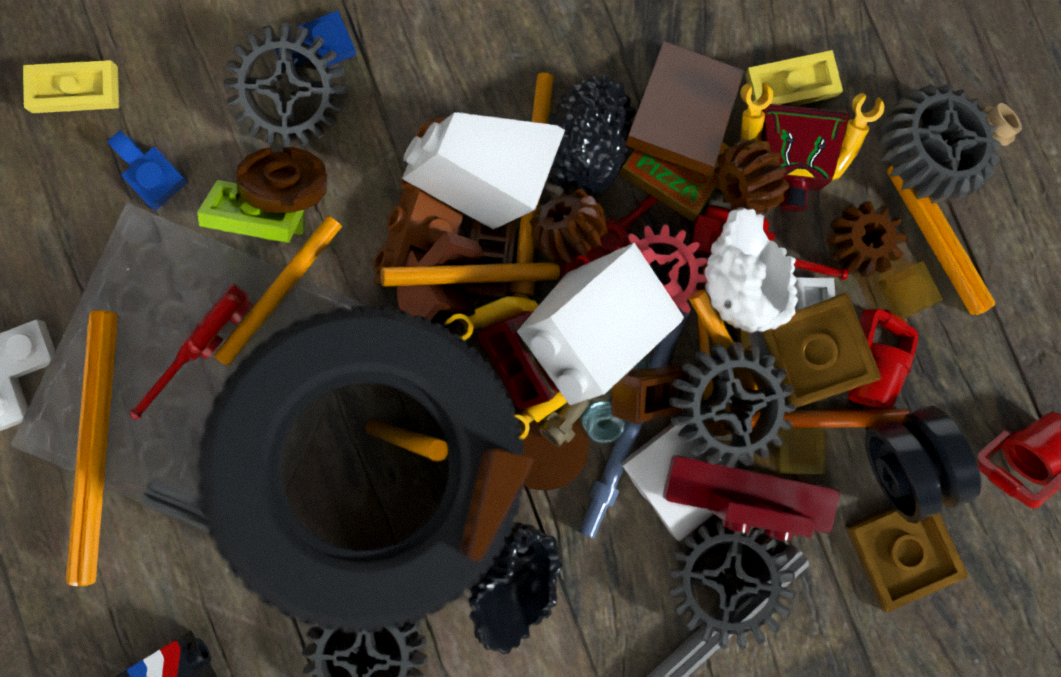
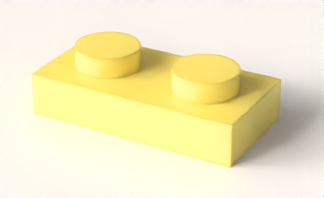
(797, 79)
(70, 86)

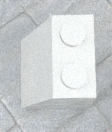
(484, 165)
(600, 323)

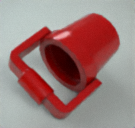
(892, 362)
(1033, 454)

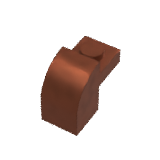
(439, 300)

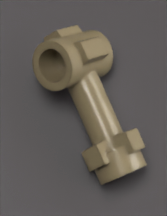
(558, 426)

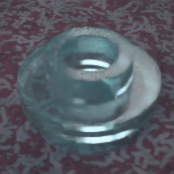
(601, 424)

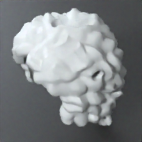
(750, 275)

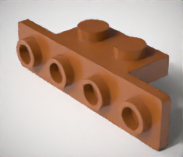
(415, 222)

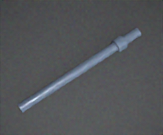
(604, 491)

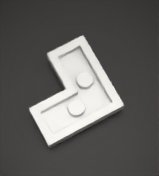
(21, 352)

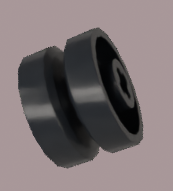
(923, 464)

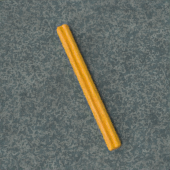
(92, 448)

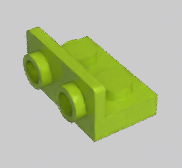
(230, 213)

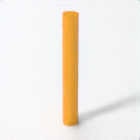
(718, 333)

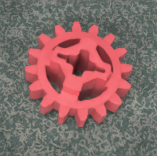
(682, 255)

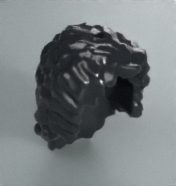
(595, 134)
(516, 589)

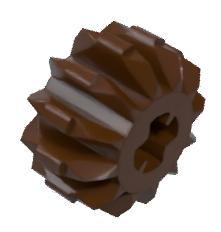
(751, 176)
(568, 226)
(878, 227)

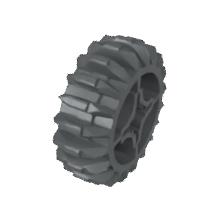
(262, 85)
(950, 133)
(744, 437)
(752, 588)
(347, 657)

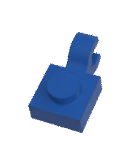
(335, 38)
(150, 173)

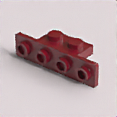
(752, 498)

